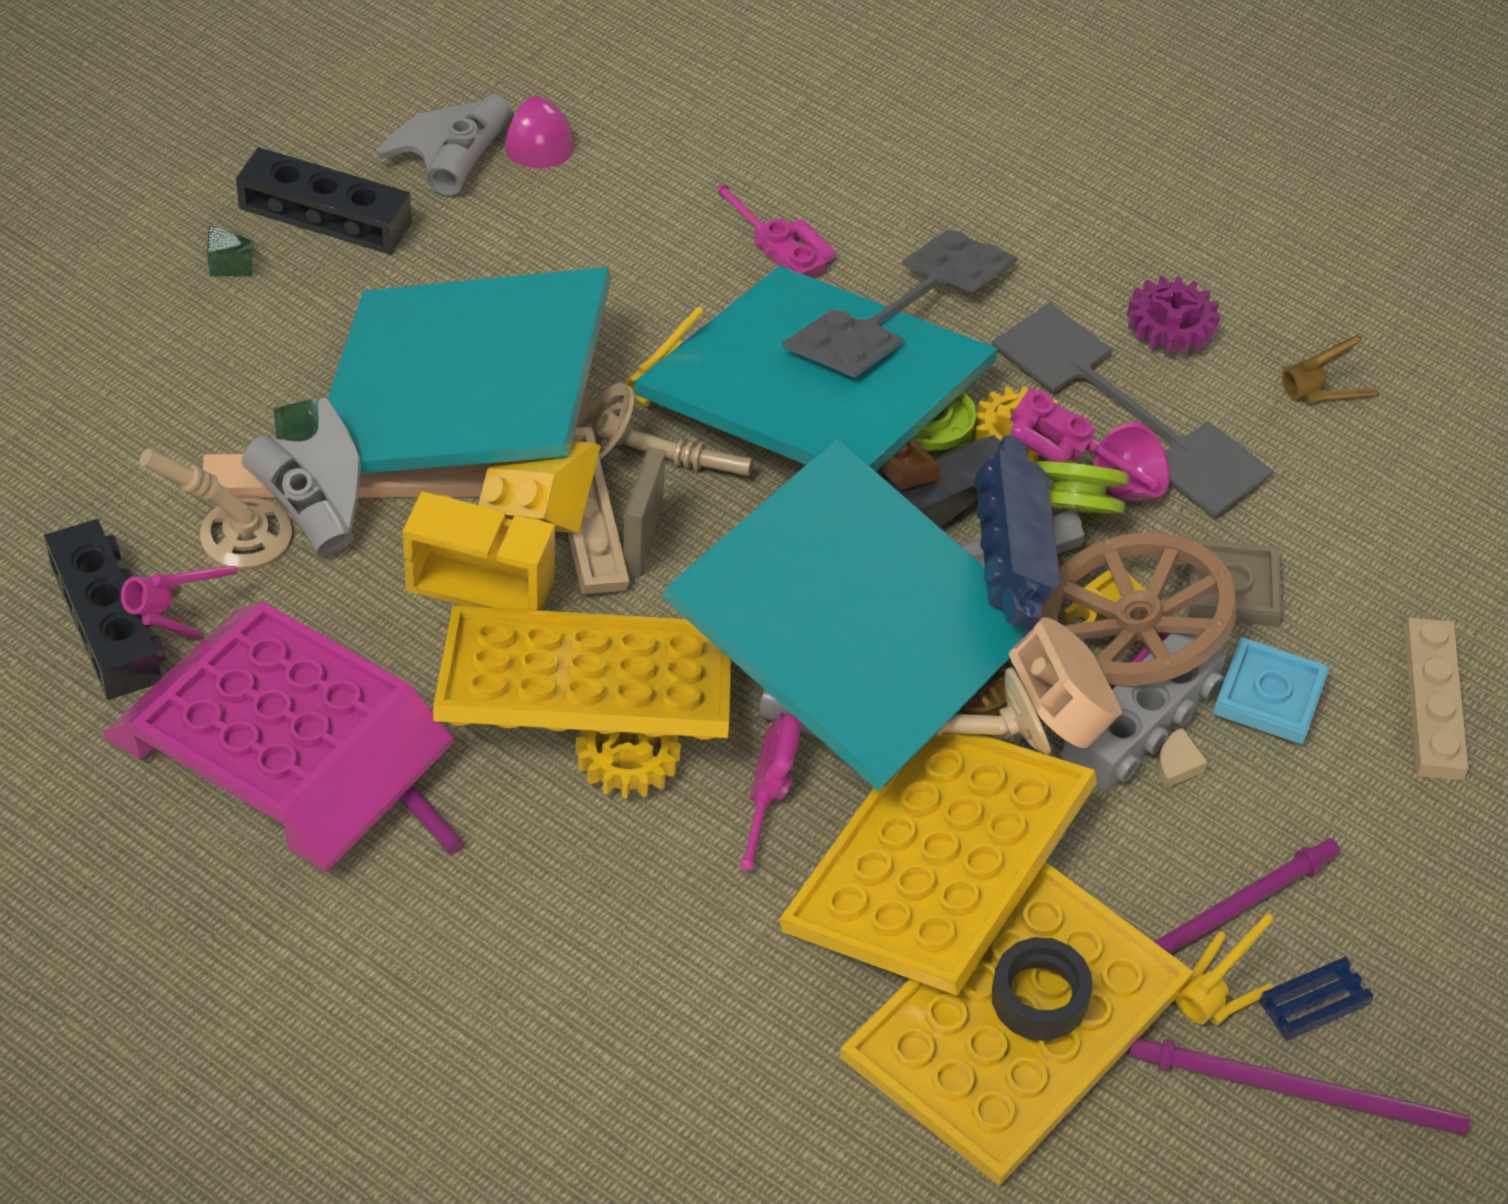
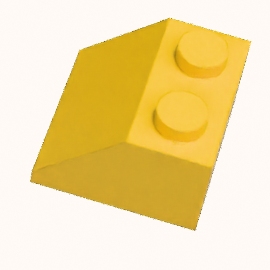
(544, 488)

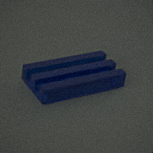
(1347, 981)

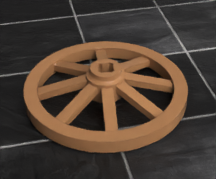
(1140, 614)

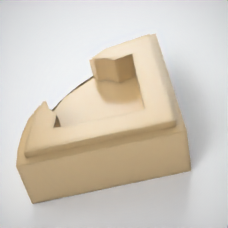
(1179, 759)

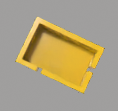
(477, 555)

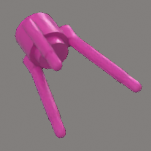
(154, 594)

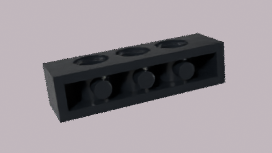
(324, 200)
(92, 587)

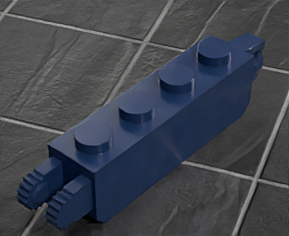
(1016, 533)

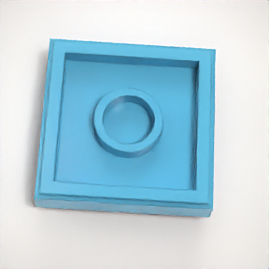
(1271, 690)

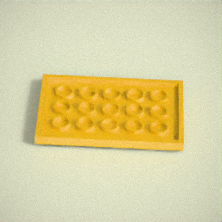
(582, 673)
(940, 858)
(981, 1082)

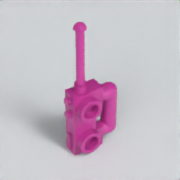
(779, 242)
(1069, 430)
(772, 774)

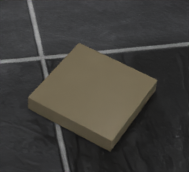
(644, 511)
(1255, 579)

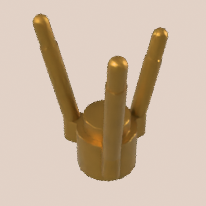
(1308, 376)

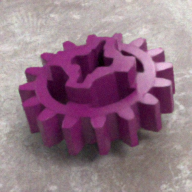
(1173, 315)

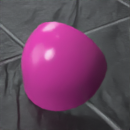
(539, 135)
(1144, 451)

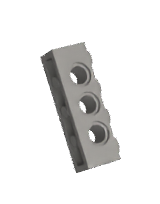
(1147, 717)

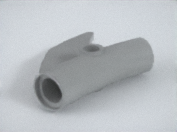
(450, 139)
(313, 479)

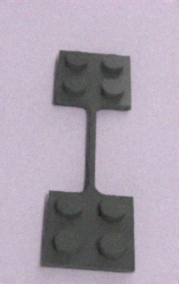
(857, 344)
(1201, 464)

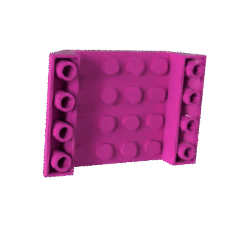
(289, 728)

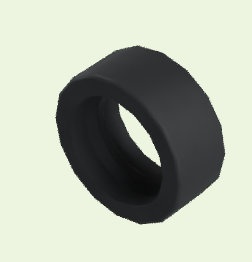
(1049, 955)

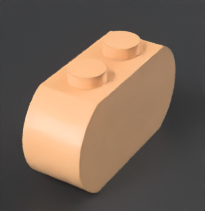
(1065, 683)

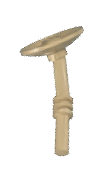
(617, 430)
(241, 518)
(1014, 719)

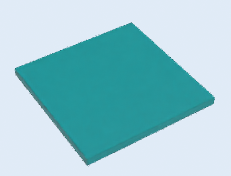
(469, 369)
(755, 389)
(850, 612)

